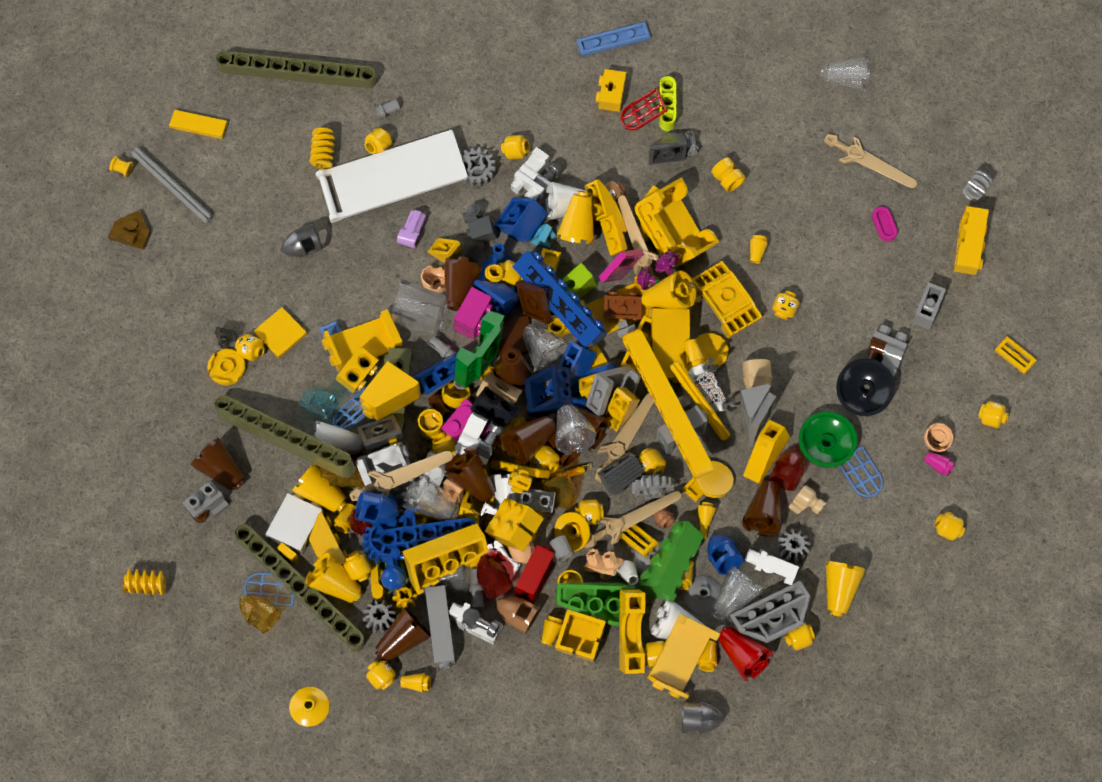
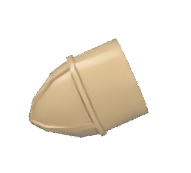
(756, 373)

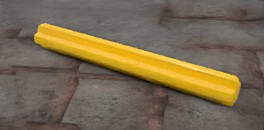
(699, 400)

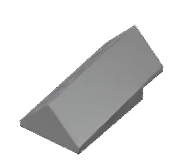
(756, 410)

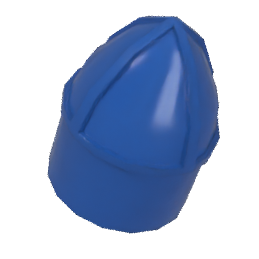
(375, 508)
(731, 555)

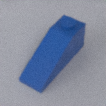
(578, 361)
(436, 374)

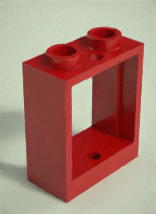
(535, 573)

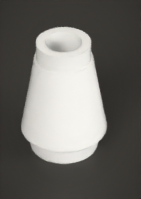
(628, 572)

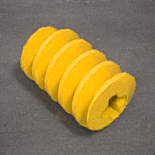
(322, 148)
(144, 583)

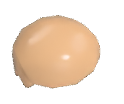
(430, 275)
(940, 433)

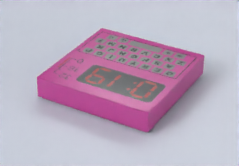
(621, 265)

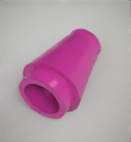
(940, 463)

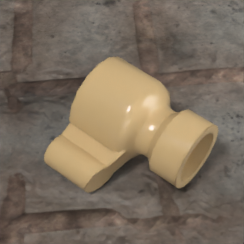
(807, 498)

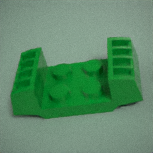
(473, 365)

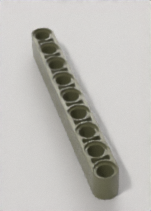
(288, 66)
(285, 436)
(293, 580)

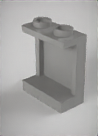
(607, 382)
(383, 461)

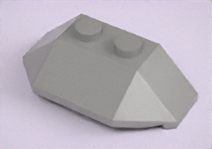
(774, 614)

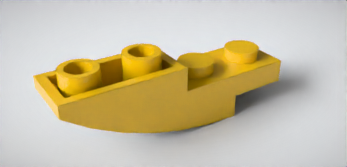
(609, 215)

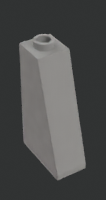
(440, 627)

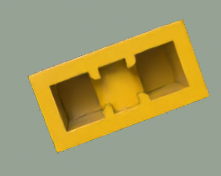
(611, 99)

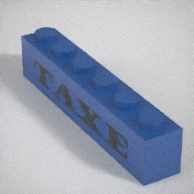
(561, 300)

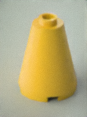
(578, 220)
(670, 293)
(318, 490)
(333, 579)
(841, 586)

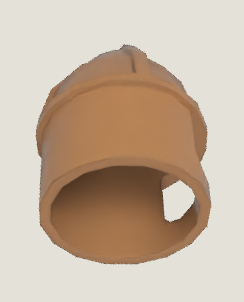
(517, 612)

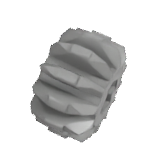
(977, 186)
(801, 547)
(372, 613)

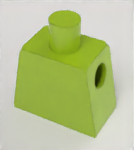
(580, 281)

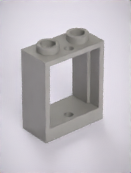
(698, 421)

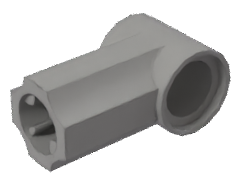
(561, 549)

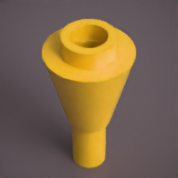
(706, 513)

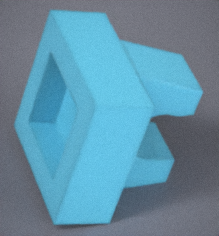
(541, 235)

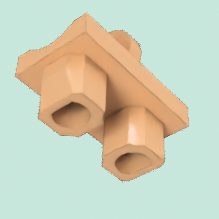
(454, 490)
(604, 564)

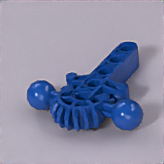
(393, 576)

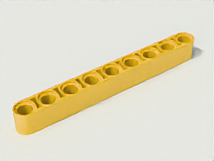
(667, 403)

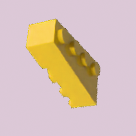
(443, 556)

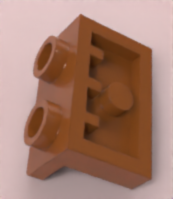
(622, 306)

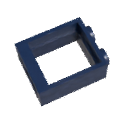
(535, 391)

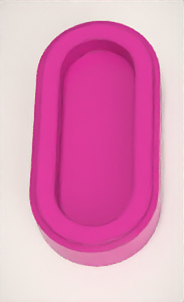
(884, 224)

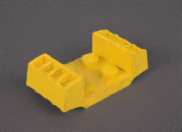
(727, 299)

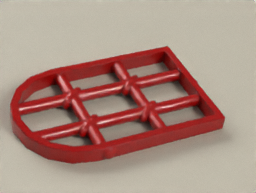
(637, 120)

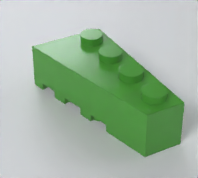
(671, 561)

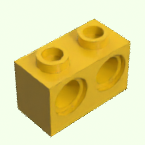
(354, 367)

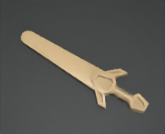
(857, 154)
(636, 238)
(624, 438)
(394, 478)
(615, 526)

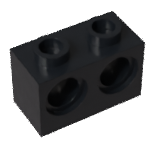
(493, 407)

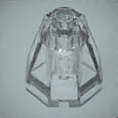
(543, 346)
(573, 431)

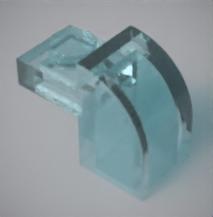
(319, 403)

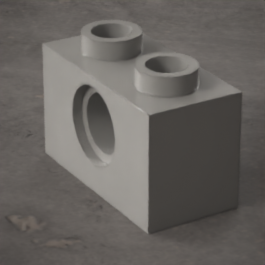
(928, 306)

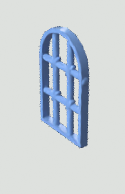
(350, 418)
(870, 477)
(263, 582)

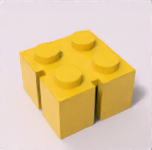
(506, 521)
(580, 635)

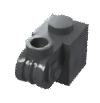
(480, 227)

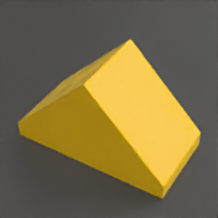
(445, 249)

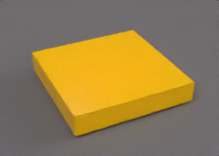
(280, 332)

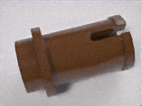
(437, 403)

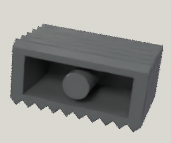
(621, 473)

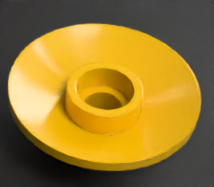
(565, 526)
(313, 715)

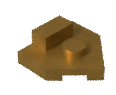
(130, 231)

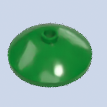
(830, 428)

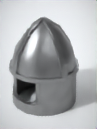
(294, 242)
(700, 717)

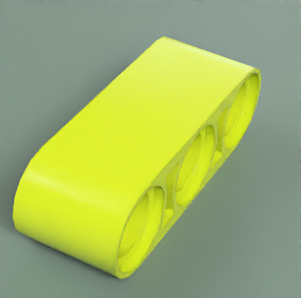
(668, 96)

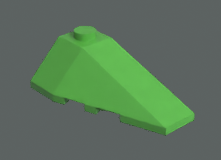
(593, 599)

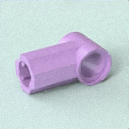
(411, 232)

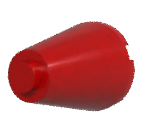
(744, 652)

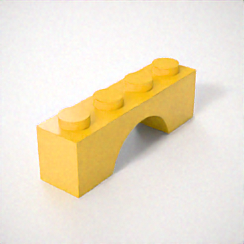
(630, 644)

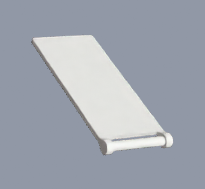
(393, 175)

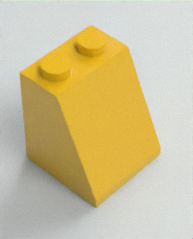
(389, 392)

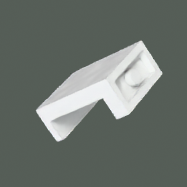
(294, 523)

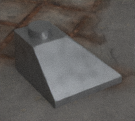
(668, 149)

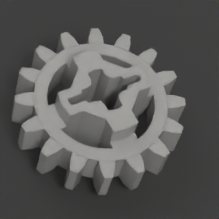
(476, 159)
(653, 486)

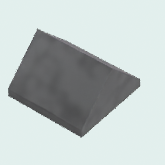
(379, 433)

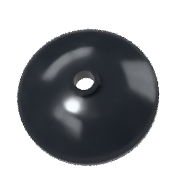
(851, 383)

